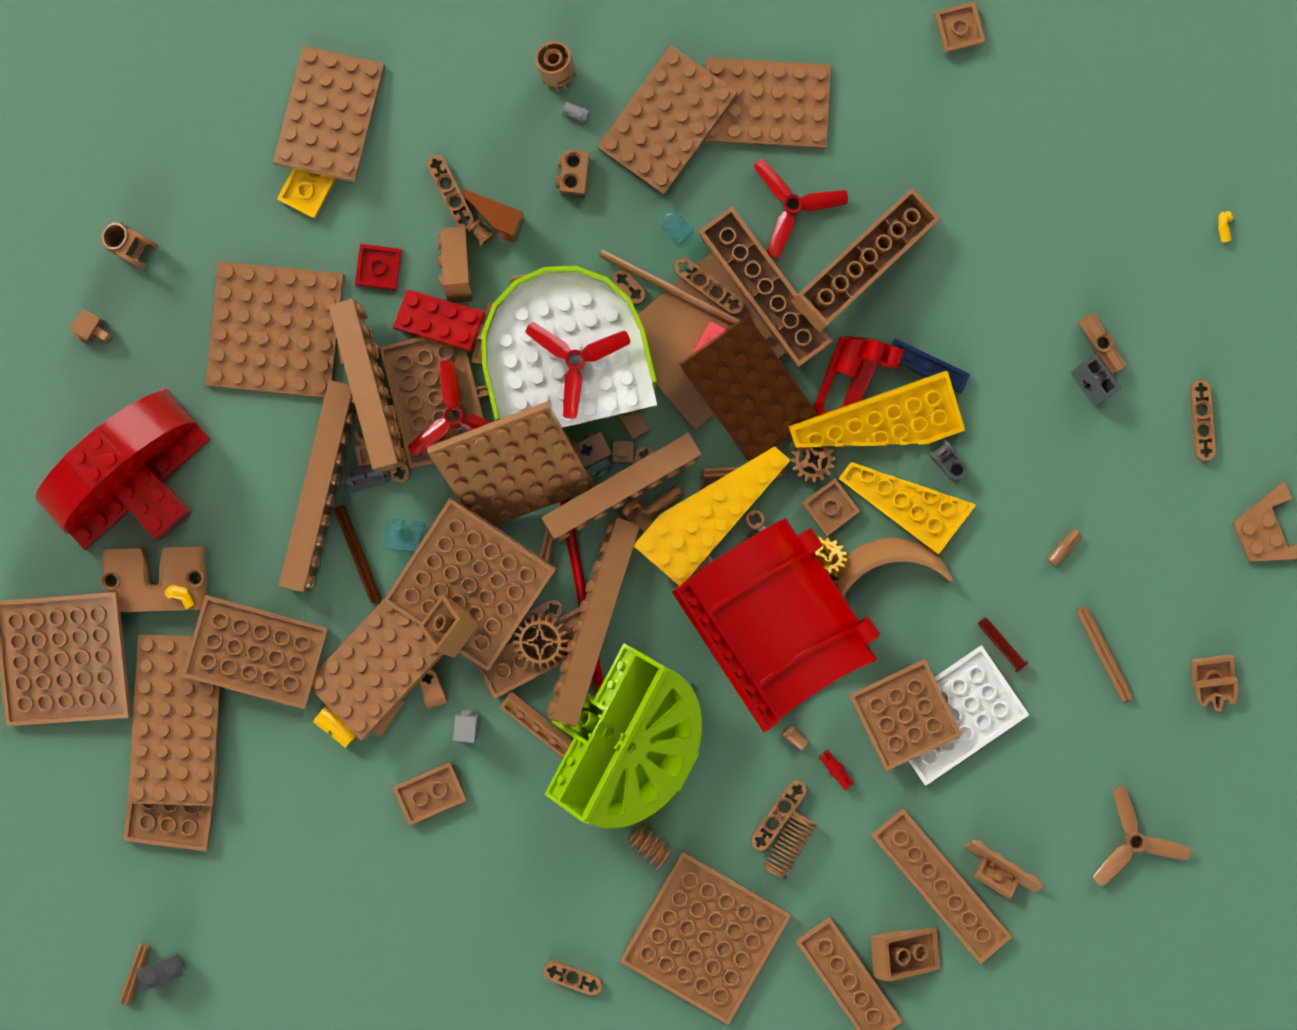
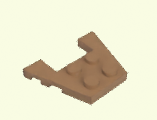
(1260, 530)

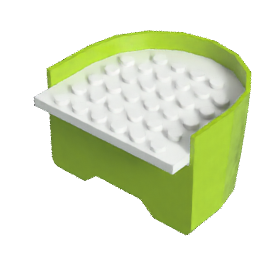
(580, 311)

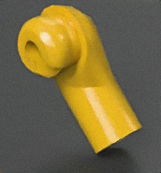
(1223, 227)
(180, 593)

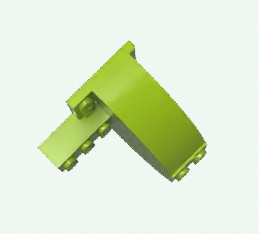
(629, 744)

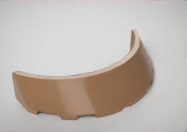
(887, 551)

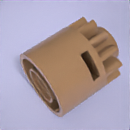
(555, 65)

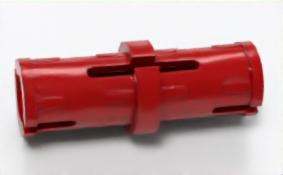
(836, 769)

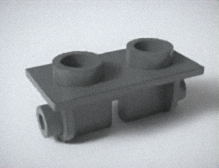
(365, 477)

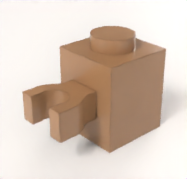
(88, 326)

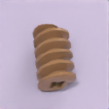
(649, 845)

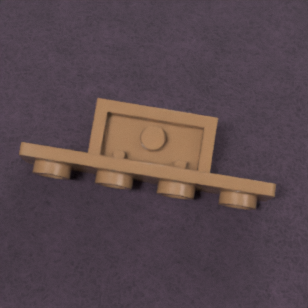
(999, 872)

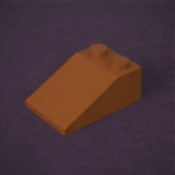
(501, 218)

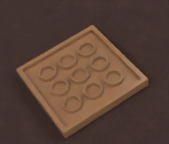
(905, 714)
(170, 824)

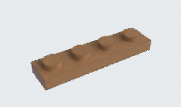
(536, 724)

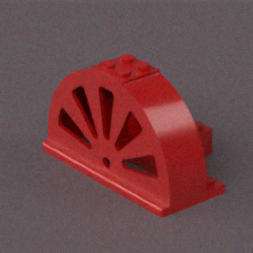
(124, 470)

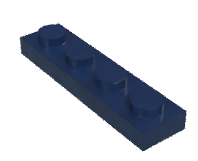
(929, 365)

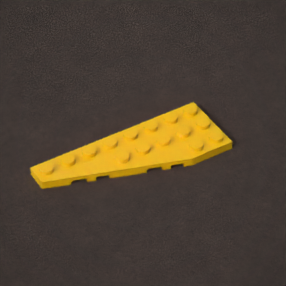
(694, 527)

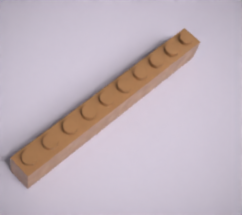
(593, 622)

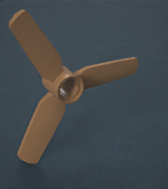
(1124, 852)

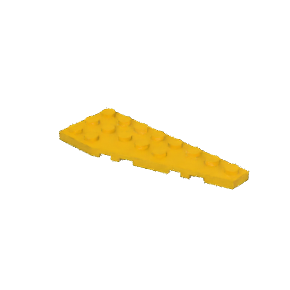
(901, 416)

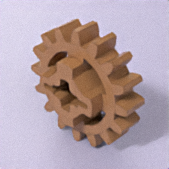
(816, 469)

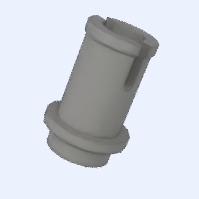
(576, 112)

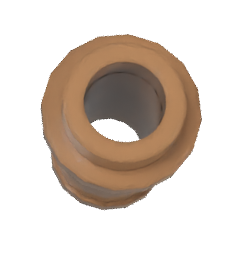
(794, 737)

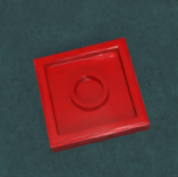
(378, 267)

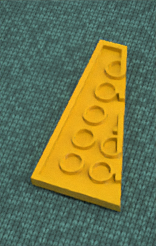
(917, 509)

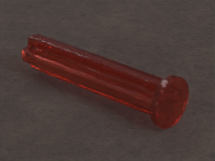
(1002, 644)

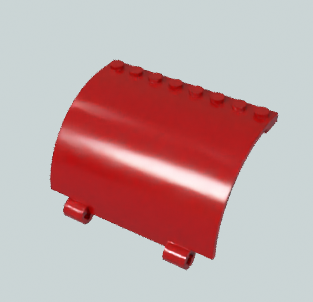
(776, 621)

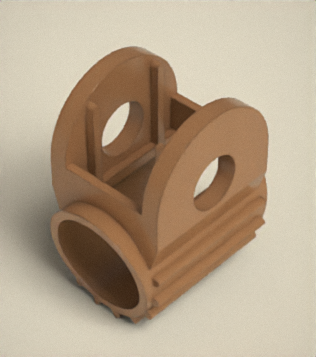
(114, 231)

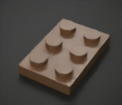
(429, 793)

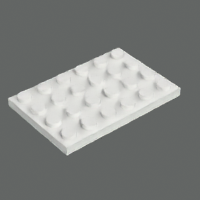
(980, 706)

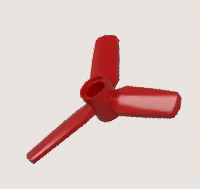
(809, 203)
(591, 353)
(452, 399)

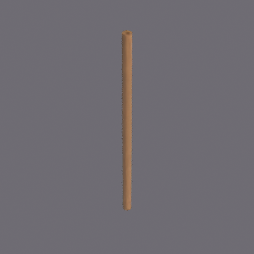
(672, 289)

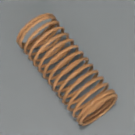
(807, 823)

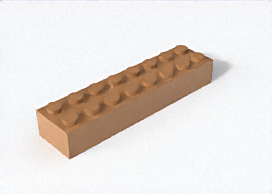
(865, 260)
(762, 286)
(367, 385)
(621, 486)

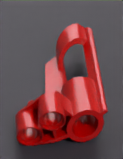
(859, 359)

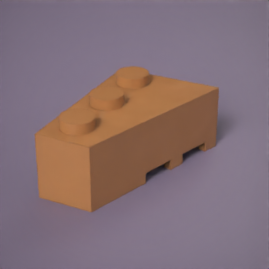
(454, 264)

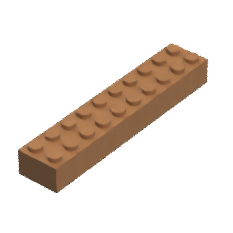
(319, 488)

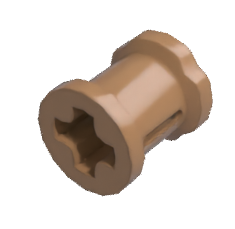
(480, 232)

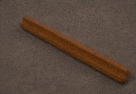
(357, 554)

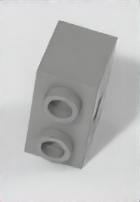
(466, 726)

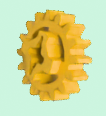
(831, 556)

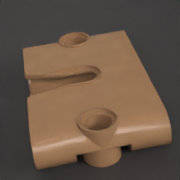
(134, 577)

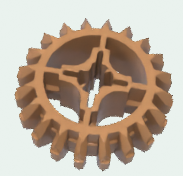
(541, 651)

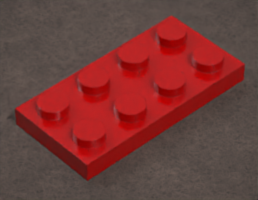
(439, 320)

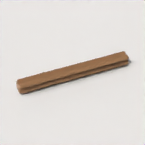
(1104, 653)

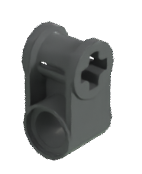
(948, 460)

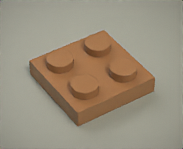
(959, 27)
(830, 507)

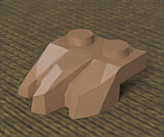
(1214, 680)

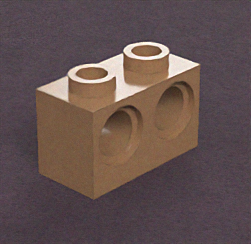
(578, 173)

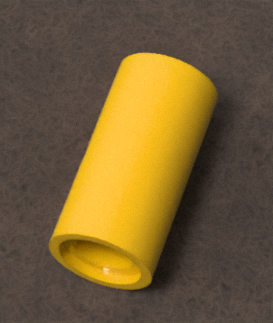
(332, 724)

